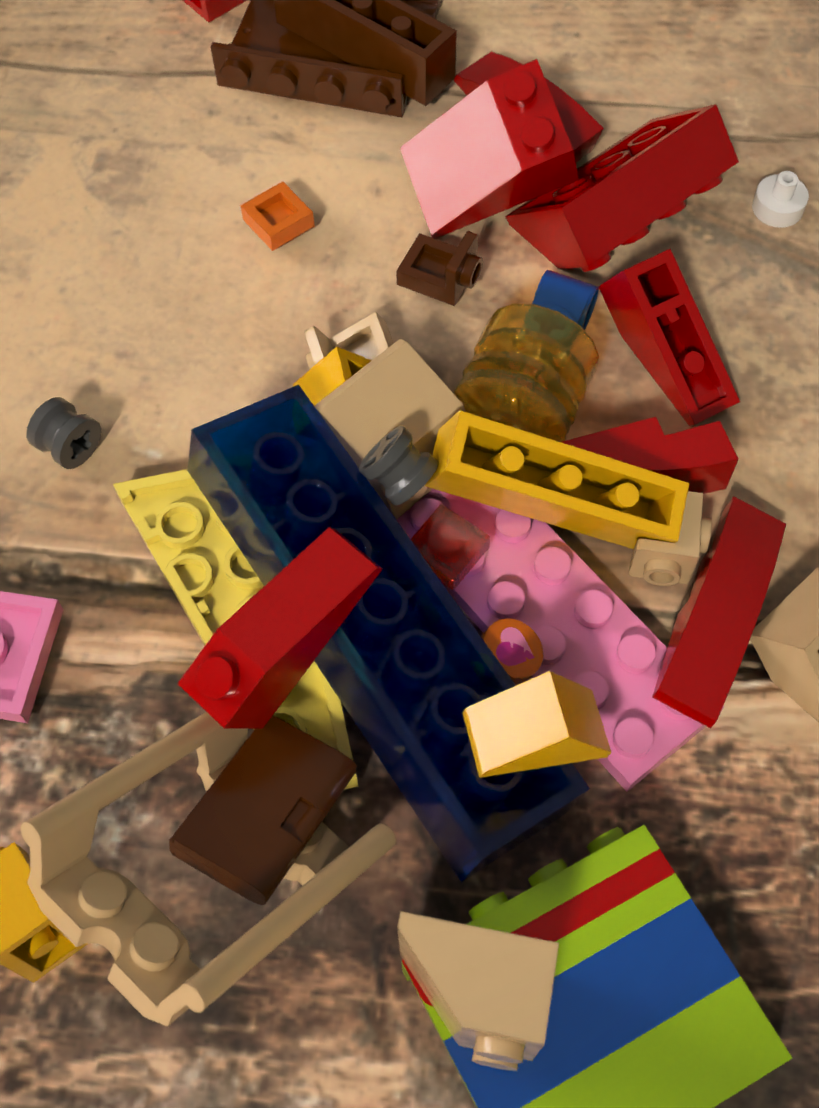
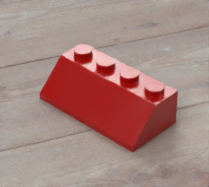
(628, 189)

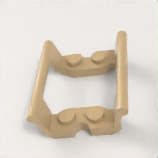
(107, 909)

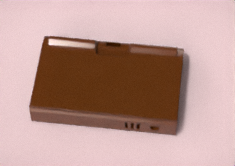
(263, 809)

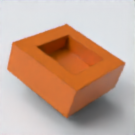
(277, 216)

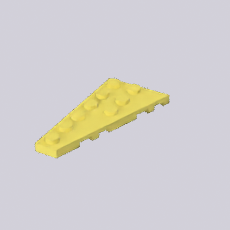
(215, 582)

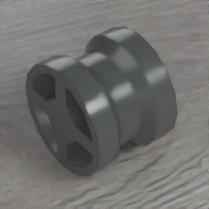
(63, 432)
(398, 466)

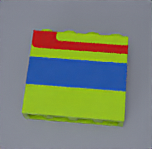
(639, 991)

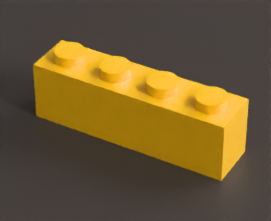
(556, 482)

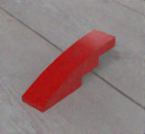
(720, 613)

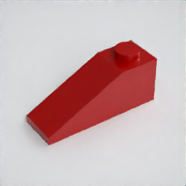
(669, 336)
(278, 633)

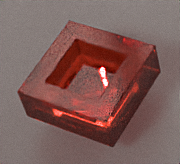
(450, 545)

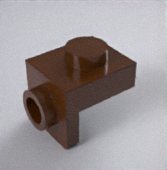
(441, 268)

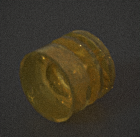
(529, 370)

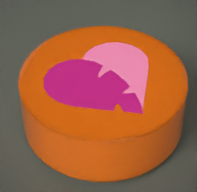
(515, 648)

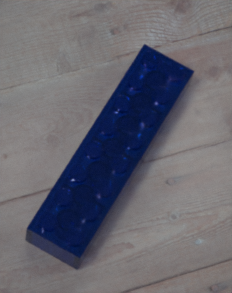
(406, 649)

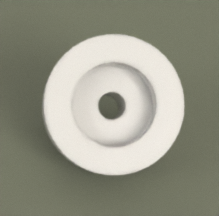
(780, 200)

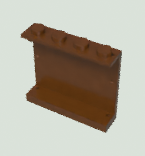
(283, 64)

